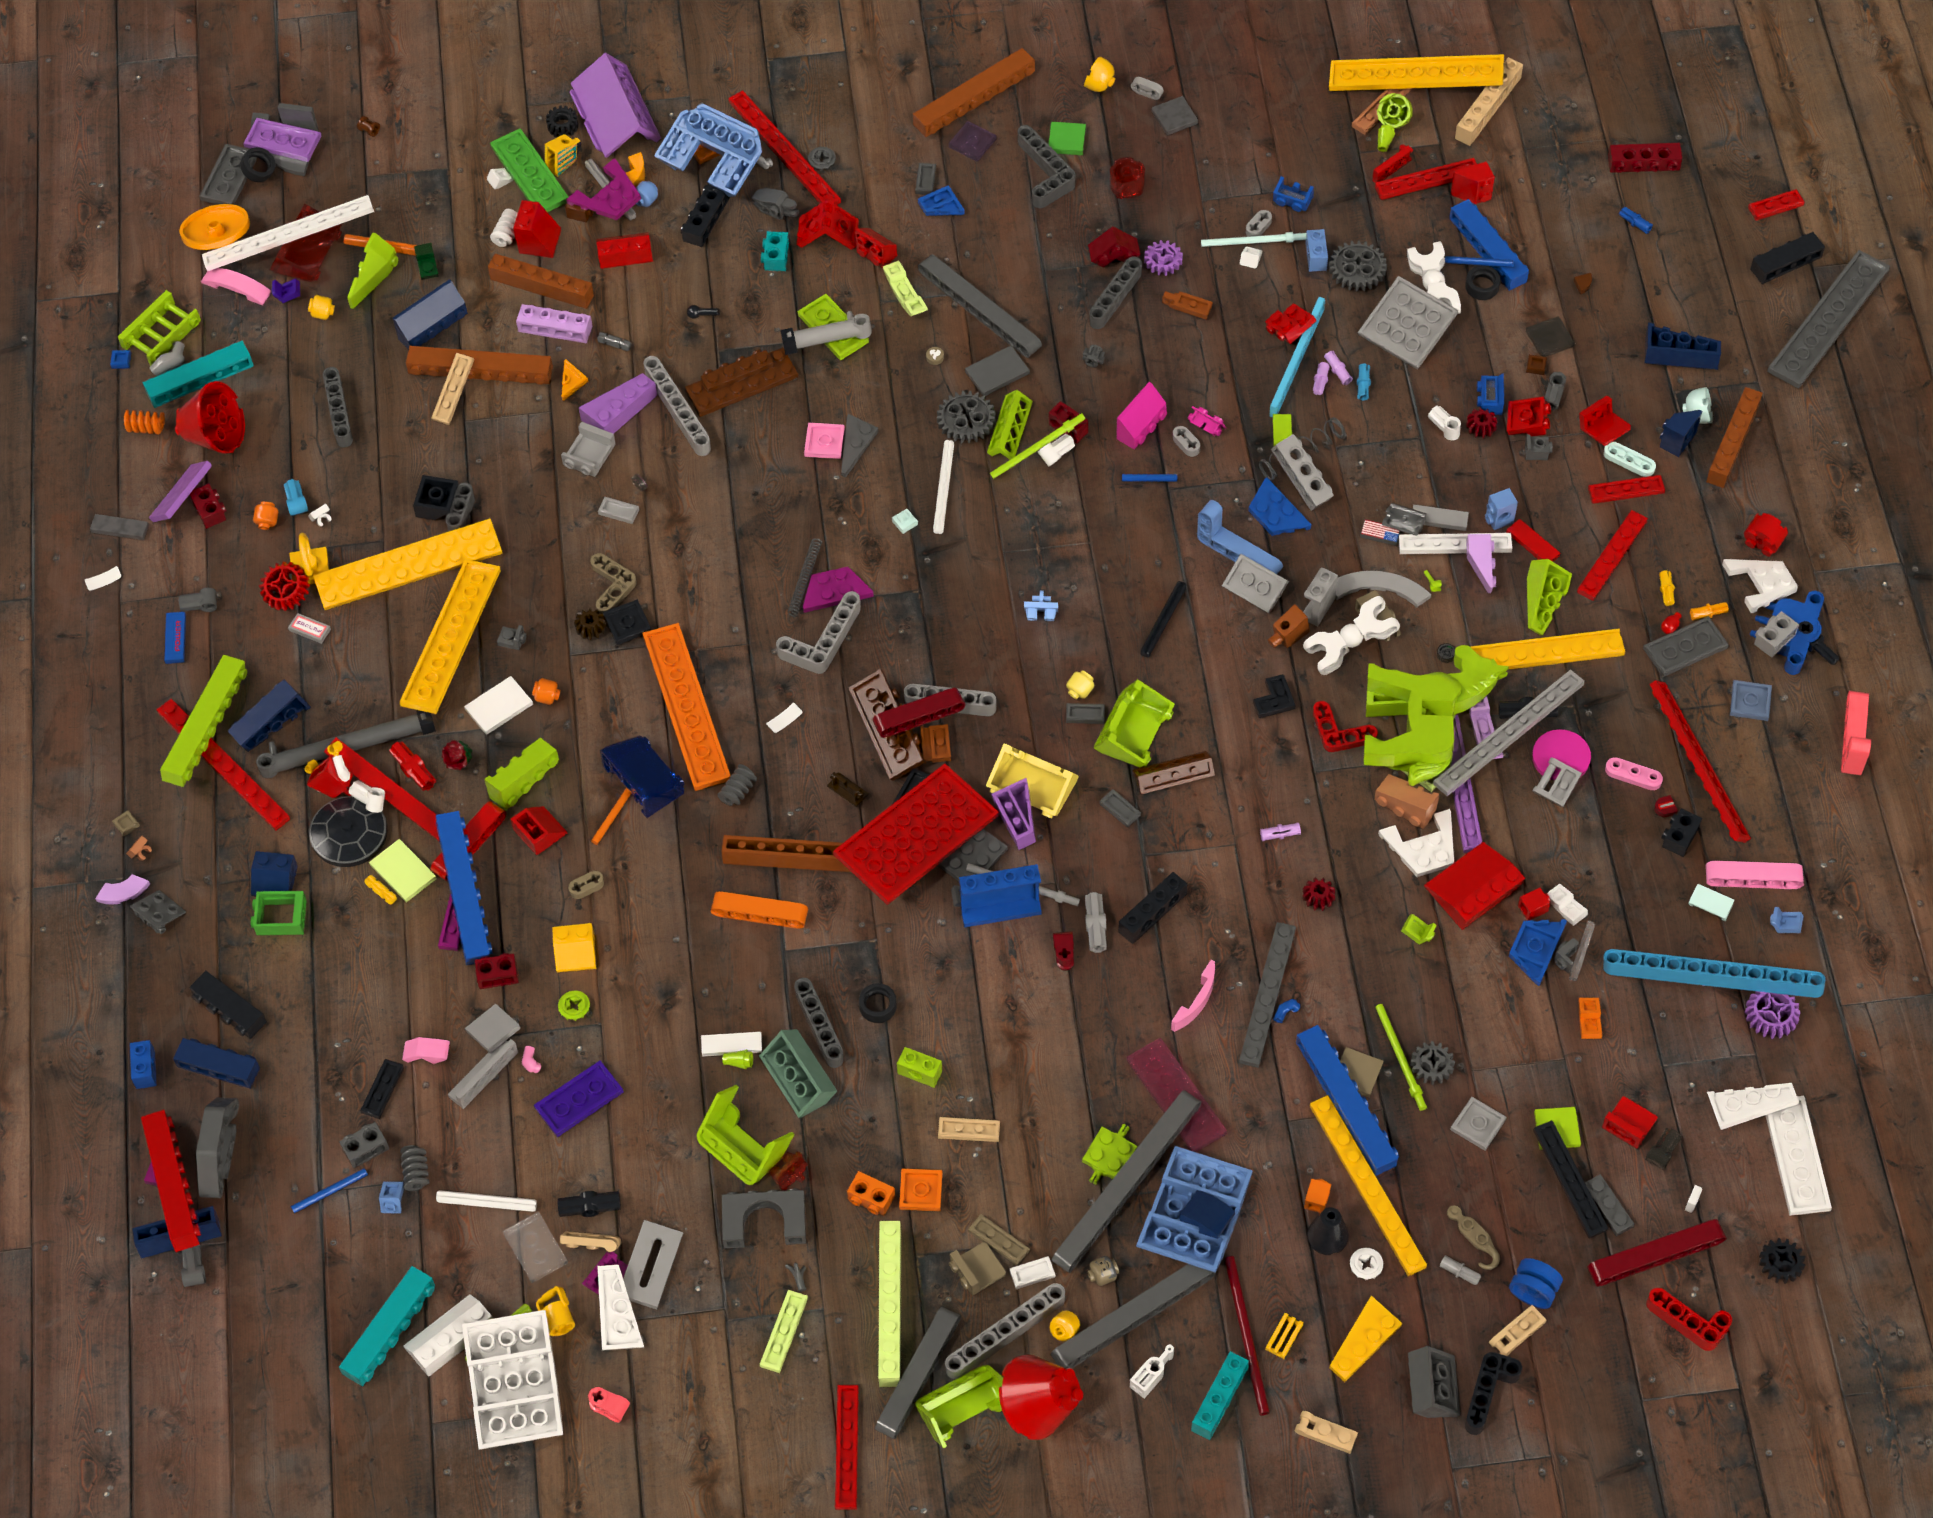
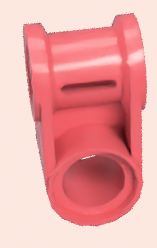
(610, 1406)

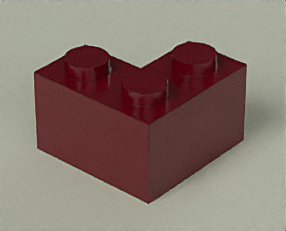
(1113, 245)

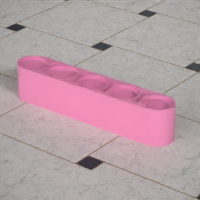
(1754, 874)

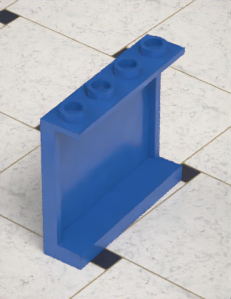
(1000, 895)

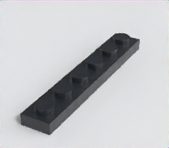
(1570, 1179)

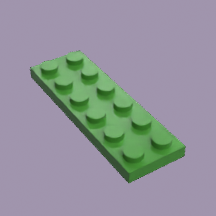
(529, 170)

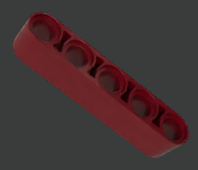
(918, 712)

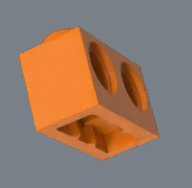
(874, 1189)

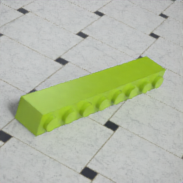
(203, 721)

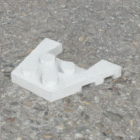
(1769, 577)
(1427, 852)

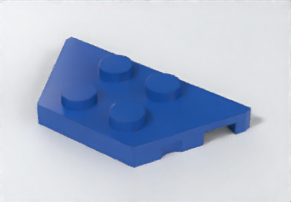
(1276, 511)
(1536, 946)

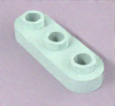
(1623, 455)

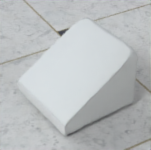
(499, 178)
(1250, 257)

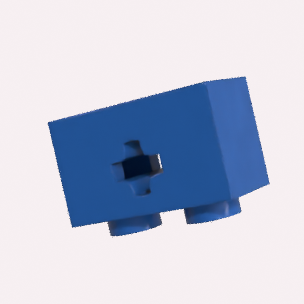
(143, 1064)

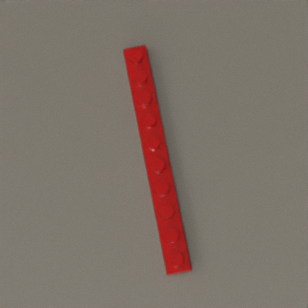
(783, 148)
(1702, 766)
(230, 771)

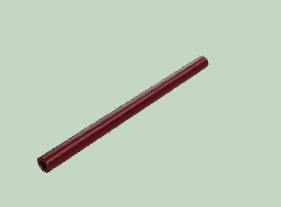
(1246, 1336)

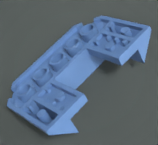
(720, 133)

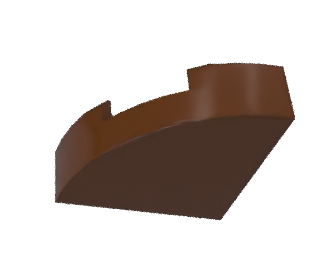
(1583, 282)

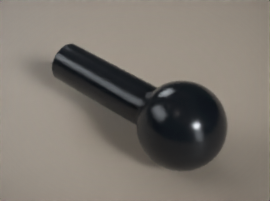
(694, 311)

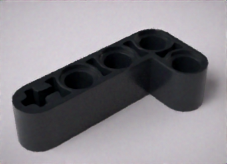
(1486, 1393)

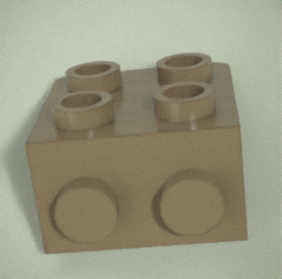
(977, 1268)

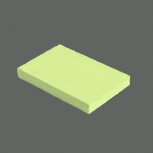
(402, 870)

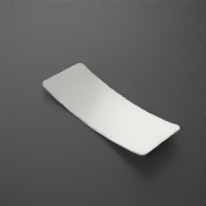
(103, 579)
(784, 718)

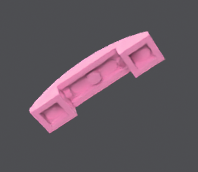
(237, 282)
(1184, 1015)

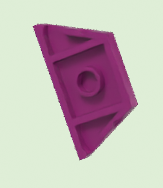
(829, 587)

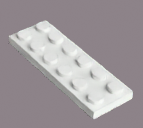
(1798, 1160)

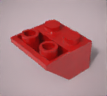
(875, 247)
(537, 828)

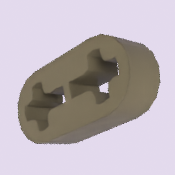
(586, 885)

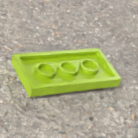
(826, 311)

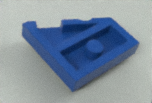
(941, 203)

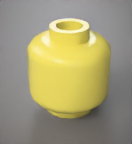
(1080, 685)

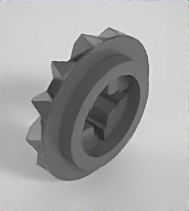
(816, 154)

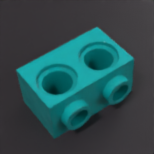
(776, 251)

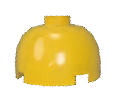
(1100, 76)

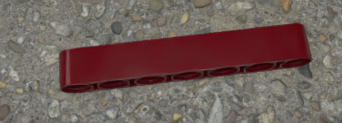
(1656, 1252)

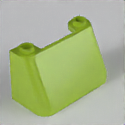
(1134, 724)

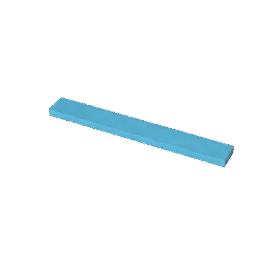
(1296, 359)

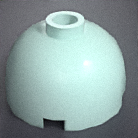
(1700, 400)

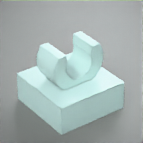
(904, 521)

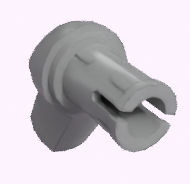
(169, 360)

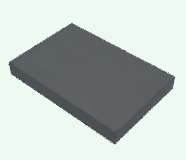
(997, 370)

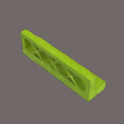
(1007, 421)

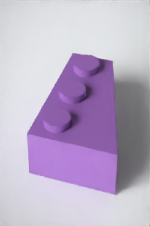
(1016, 812)

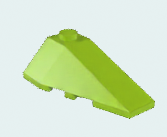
(377, 265)
(1545, 588)

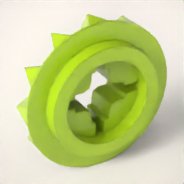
(577, 998)

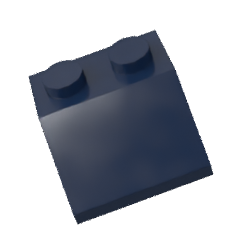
(1680, 431)
(272, 872)

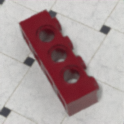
(1645, 157)

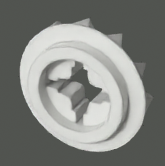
(1363, 1255)

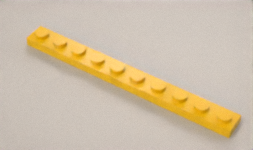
(1368, 1186)

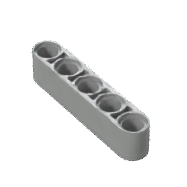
(976, 707)

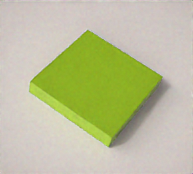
(1565, 1122)

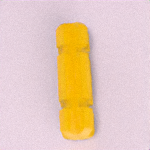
(380, 889)

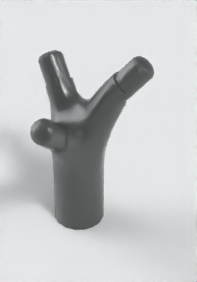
(798, 1275)

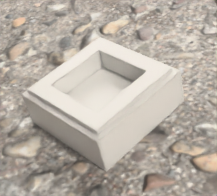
(1693, 1199)

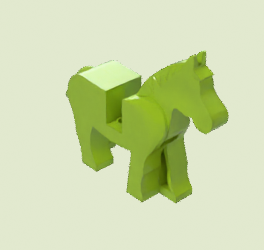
(1431, 707)

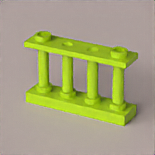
(149, 317)

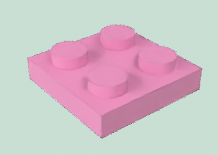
(824, 440)

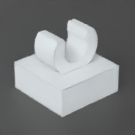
(320, 513)

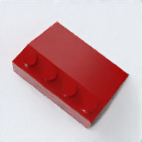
(1474, 884)

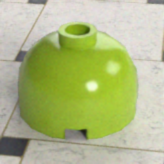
(1394, 110)

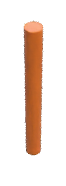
(611, 816)

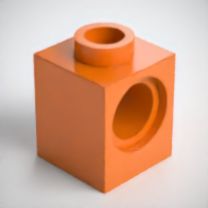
(1317, 1195)

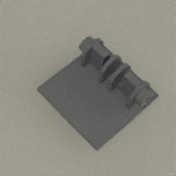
(157, 910)

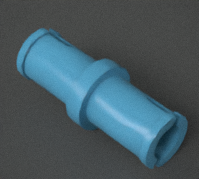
(1363, 382)

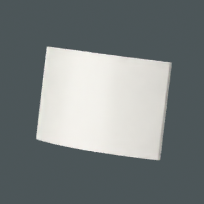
(513, 1379)

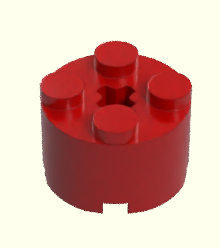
(1765, 533)

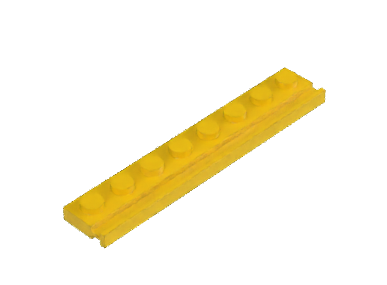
(1554, 649)

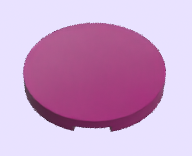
(1564, 747)

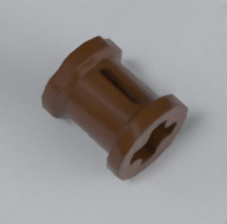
(368, 126)

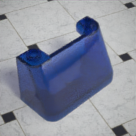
(642, 773)

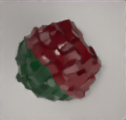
(456, 755)

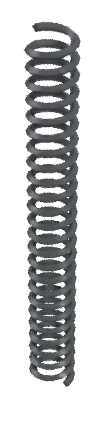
(800, 577)

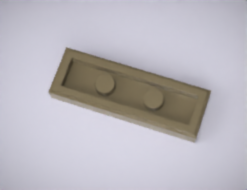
(999, 1240)

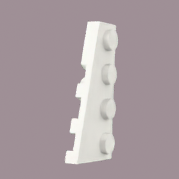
(618, 1321)

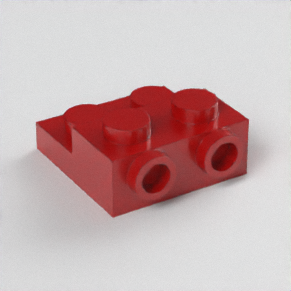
(1290, 323)
(1528, 416)

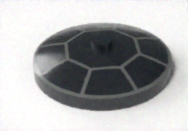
(347, 832)

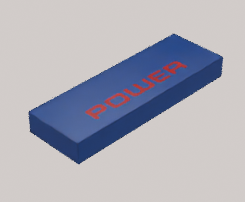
(175, 637)

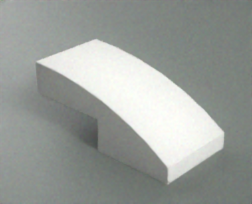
(1565, 904)

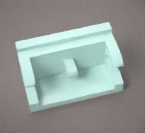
(1711, 901)

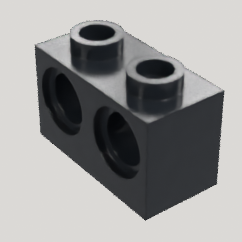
(1683, 833)

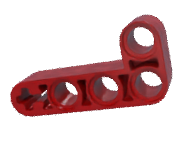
(1685, 1316)

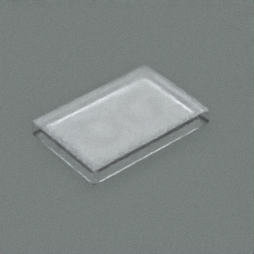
(535, 1247)

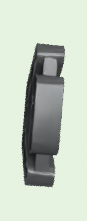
(216, 1146)

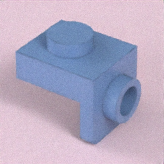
(1786, 921)

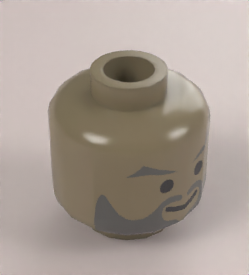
(1103, 1271)

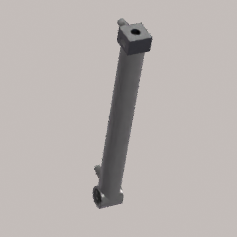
(355, 740)

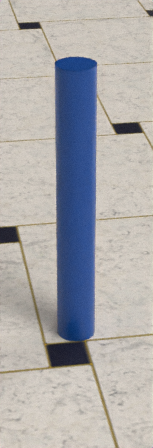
(1150, 477)

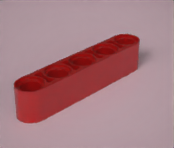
(478, 831)

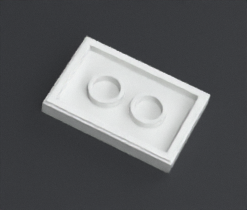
(498, 705)

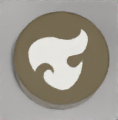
(934, 355)

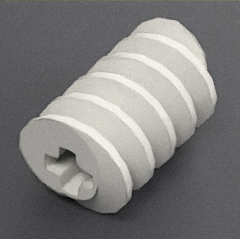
(503, 232)

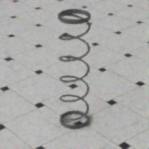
(1314, 446)

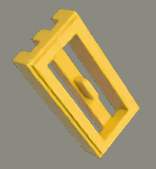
(1292, 1321)

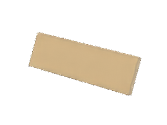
(969, 1129)

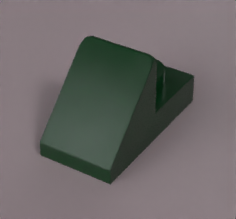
(426, 261)

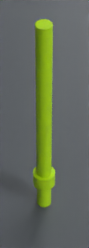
(1067, 426)
(1415, 1090)

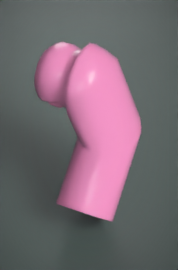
(528, 1060)

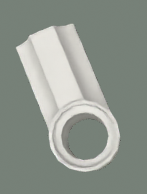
(1448, 424)
(1053, 451)
(370, 796)

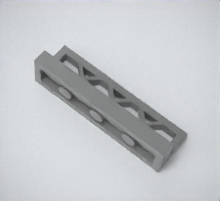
(483, 1073)

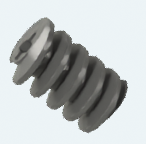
(737, 785)
(414, 1167)

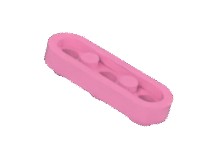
(1625, 774)

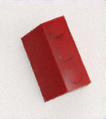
(624, 250)

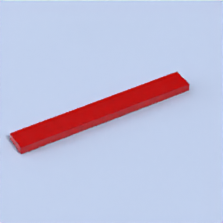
(394, 793)

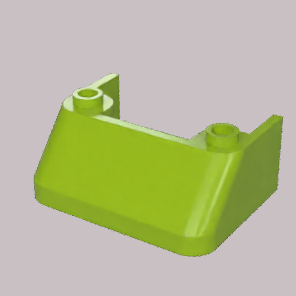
(733, 1146)
(960, 1401)

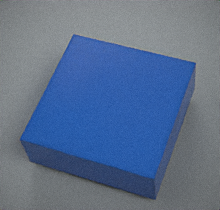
(120, 359)

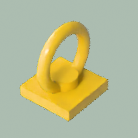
(311, 560)

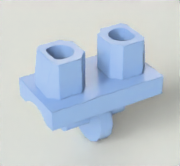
(1050, 608)

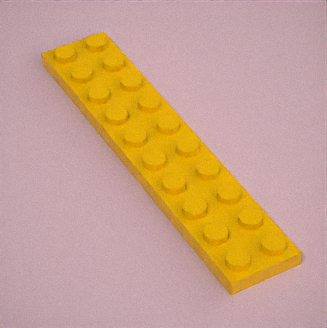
(1416, 72)
(407, 564)
(450, 636)

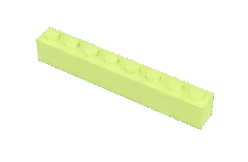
(889, 1304)

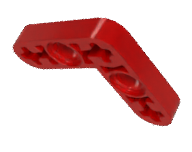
(1333, 733)

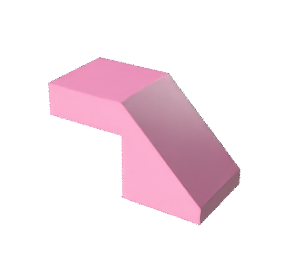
(426, 1048)

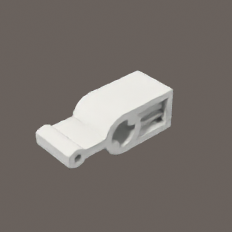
(1145, 1379)

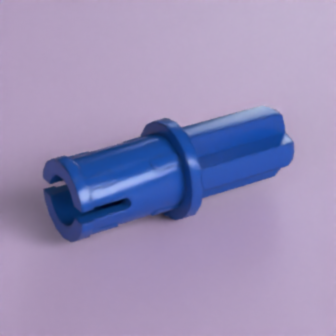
(1636, 220)

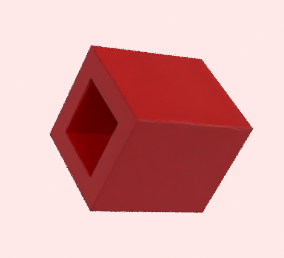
(1534, 904)

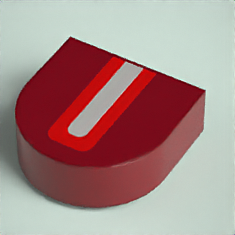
(1665, 806)

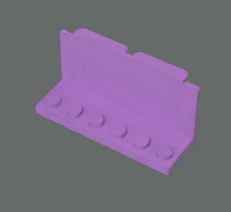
(611, 105)

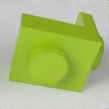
(1418, 930)

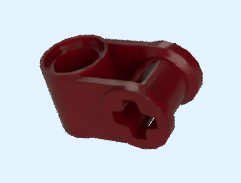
(1064, 950)

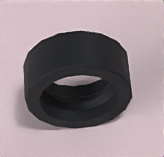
(249, 172)
(1482, 293)
(873, 989)

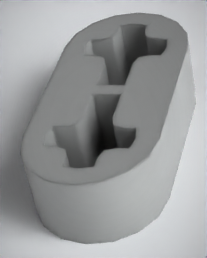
(1147, 88)
(1256, 222)
(1189, 439)

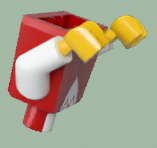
(331, 775)

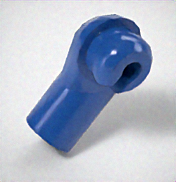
(1285, 1007)

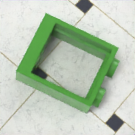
(279, 898)

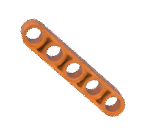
(759, 910)

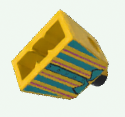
(561, 153)

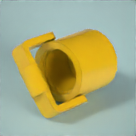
(558, 1313)

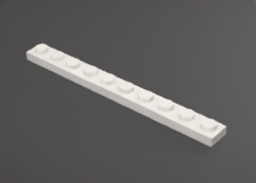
(287, 233)

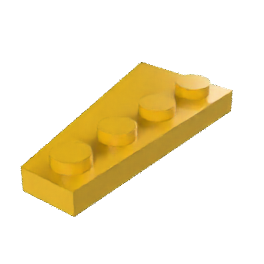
(1367, 1335)

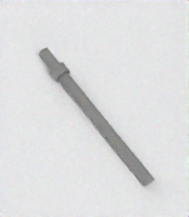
(1059, 896)

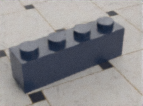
(216, 1062)
(155, 1239)

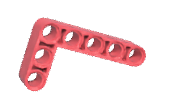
(1855, 744)

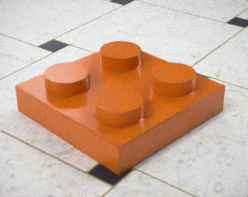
(920, 1190)

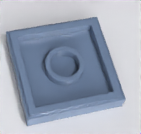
(1750, 700)

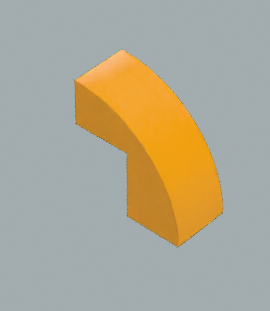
(637, 168)

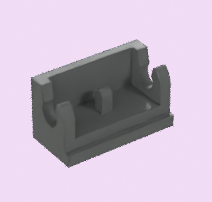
(1404, 519)

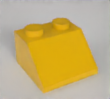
(574, 947)

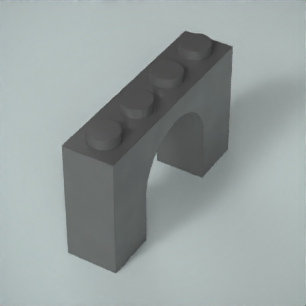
(738, 1207)

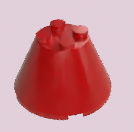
(212, 419)
(1037, 1395)

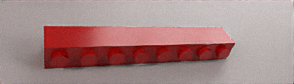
(170, 1180)

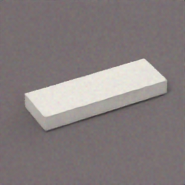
(726, 1043)

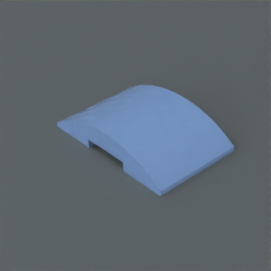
(1183, 1176)

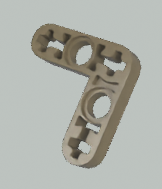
(617, 579)

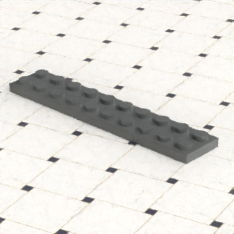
(1828, 319)

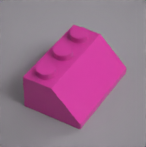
(1141, 417)

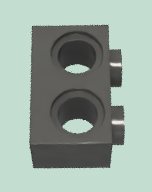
(367, 1149)

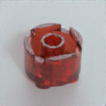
(1127, 178)

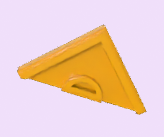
(572, 380)

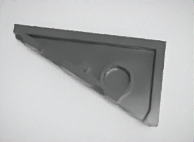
(857, 439)

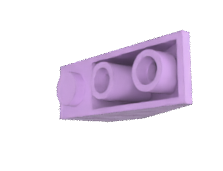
(1480, 557)

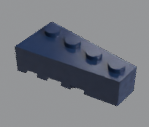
(1680, 349)
(268, 715)

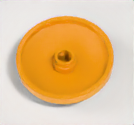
(214, 226)

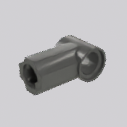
(1555, 391)
(205, 600)
(193, 1270)

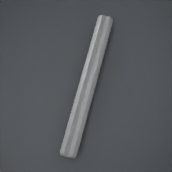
(603, 181)

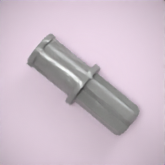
(1460, 1270)

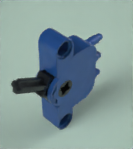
(1808, 633)

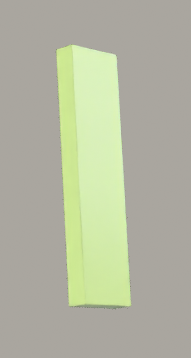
(783, 1331)

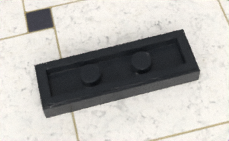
(382, 1088)

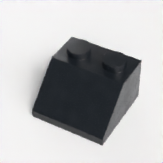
(434, 497)

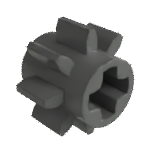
(1093, 356)

